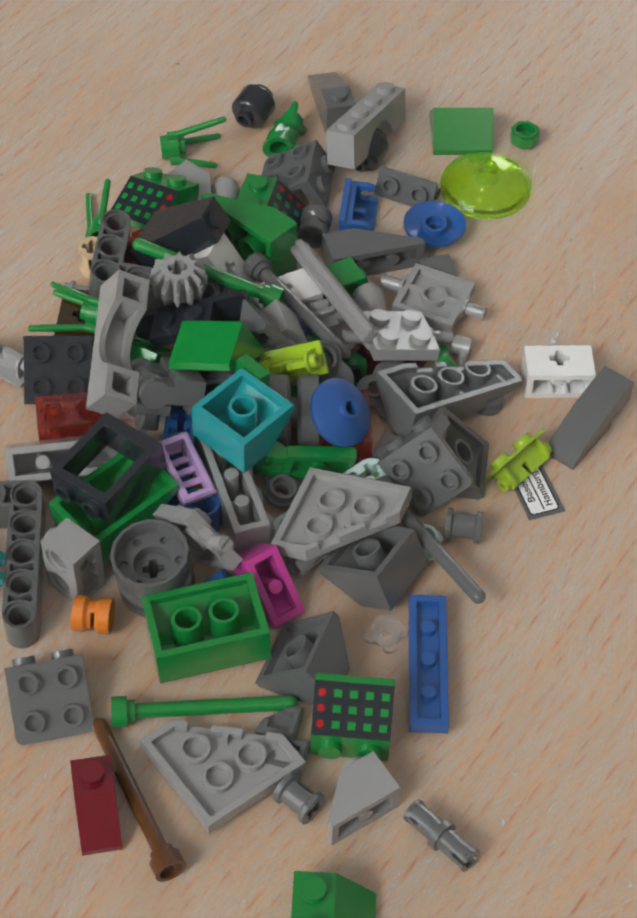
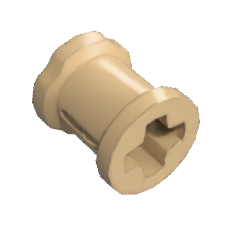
(85, 249)

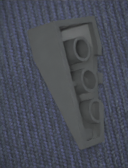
(416, 392)

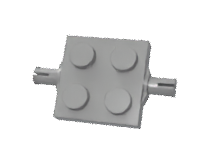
(435, 293)
(401, 336)
(202, 540)

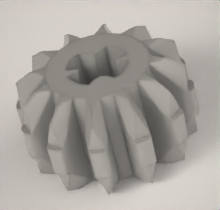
(178, 279)

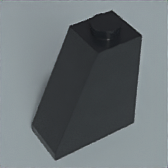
(184, 228)

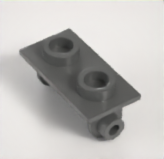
(405, 187)

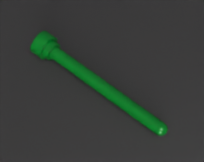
(265, 294)
(127, 711)

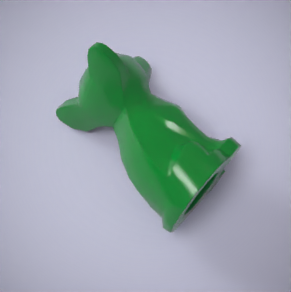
(284, 132)

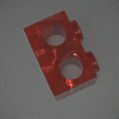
(64, 416)

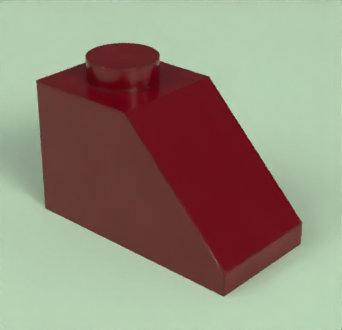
(96, 805)

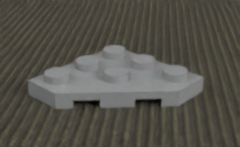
(336, 511)
(219, 767)

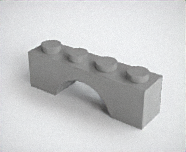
(352, 133)
(120, 309)

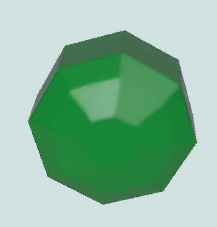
(524, 135)

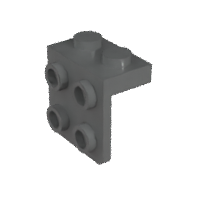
(303, 169)
(426, 465)
(48, 697)

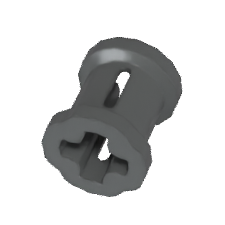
(463, 525)
(298, 797)

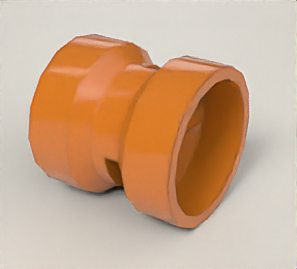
(92, 614)

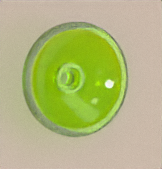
(485, 185)

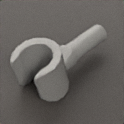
(462, 347)

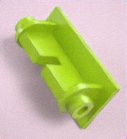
(296, 360)
(509, 469)

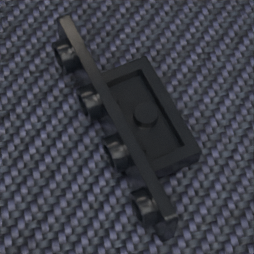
(163, 324)

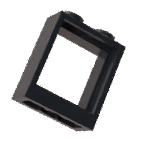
(126, 440)

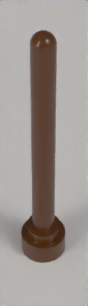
(165, 860)

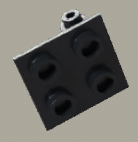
(56, 365)

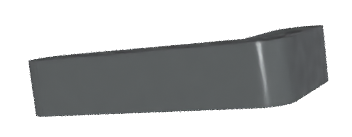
(111, 255)
(25, 519)

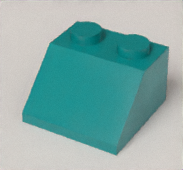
(241, 419)

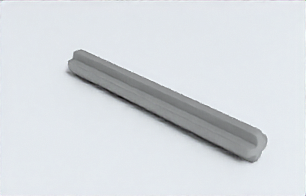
(334, 291)

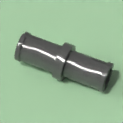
(441, 835)

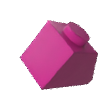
(273, 583)

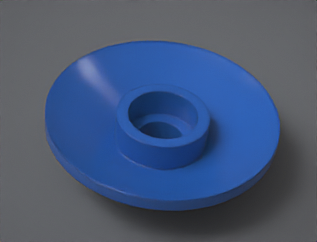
(435, 223)
(339, 412)

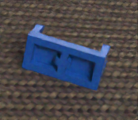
(356, 209)

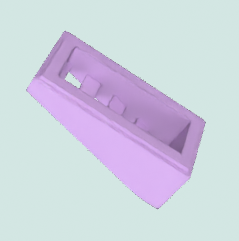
(182, 444)

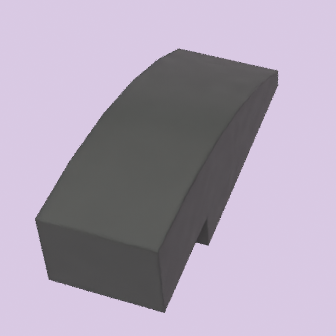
(590, 417)

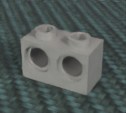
(72, 560)

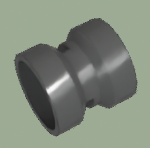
(314, 222)

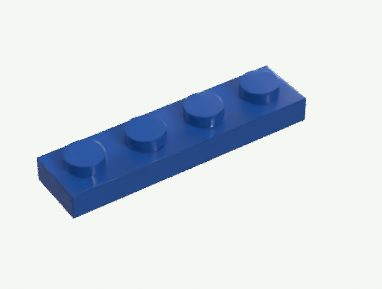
(428, 664)

